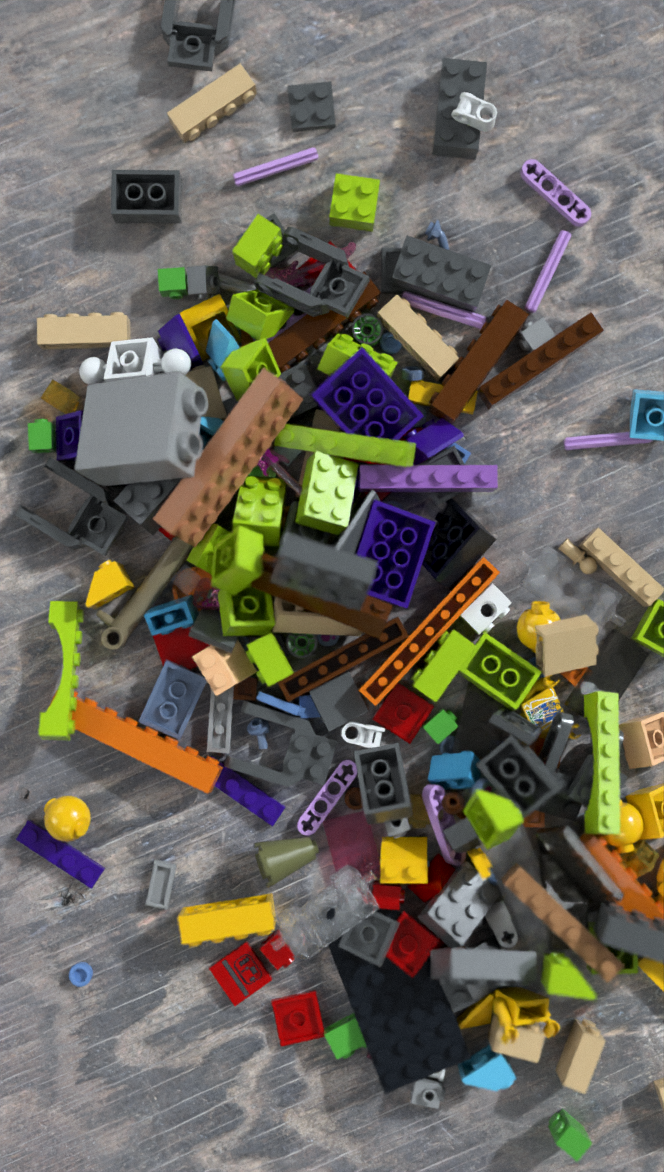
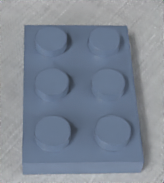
(173, 699)

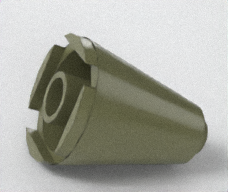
(284, 857)

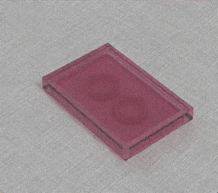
(352, 843)

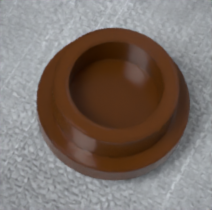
(353, 798)

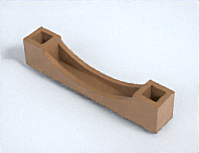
(562, 922)

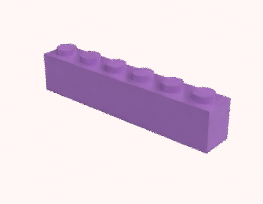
(427, 478)

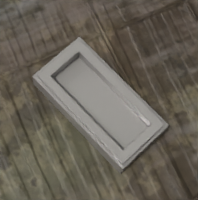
(161, 884)

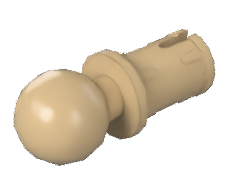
(587, 564)

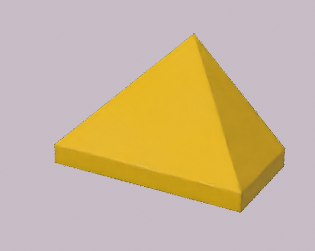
(477, 1013)

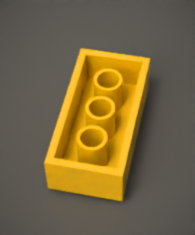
(227, 919)

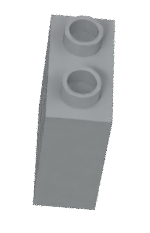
(141, 429)

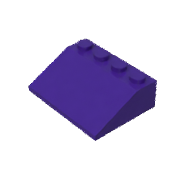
(365, 400)
(398, 546)

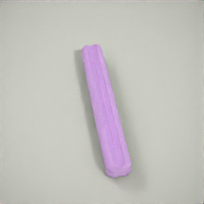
(275, 166)
(547, 271)
(445, 310)
(601, 440)

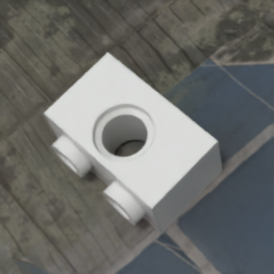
(496, 600)

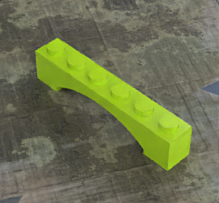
(346, 445)
(57, 720)
(604, 805)

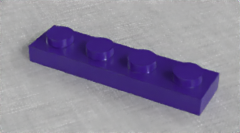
(249, 795)
(60, 854)

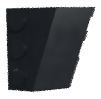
(455, 545)

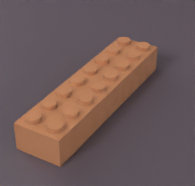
(229, 458)

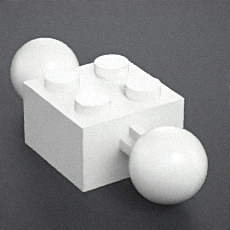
(133, 360)

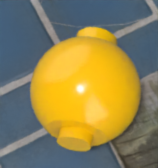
(538, 615)
(66, 818)
(630, 829)

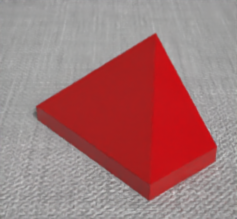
(438, 875)

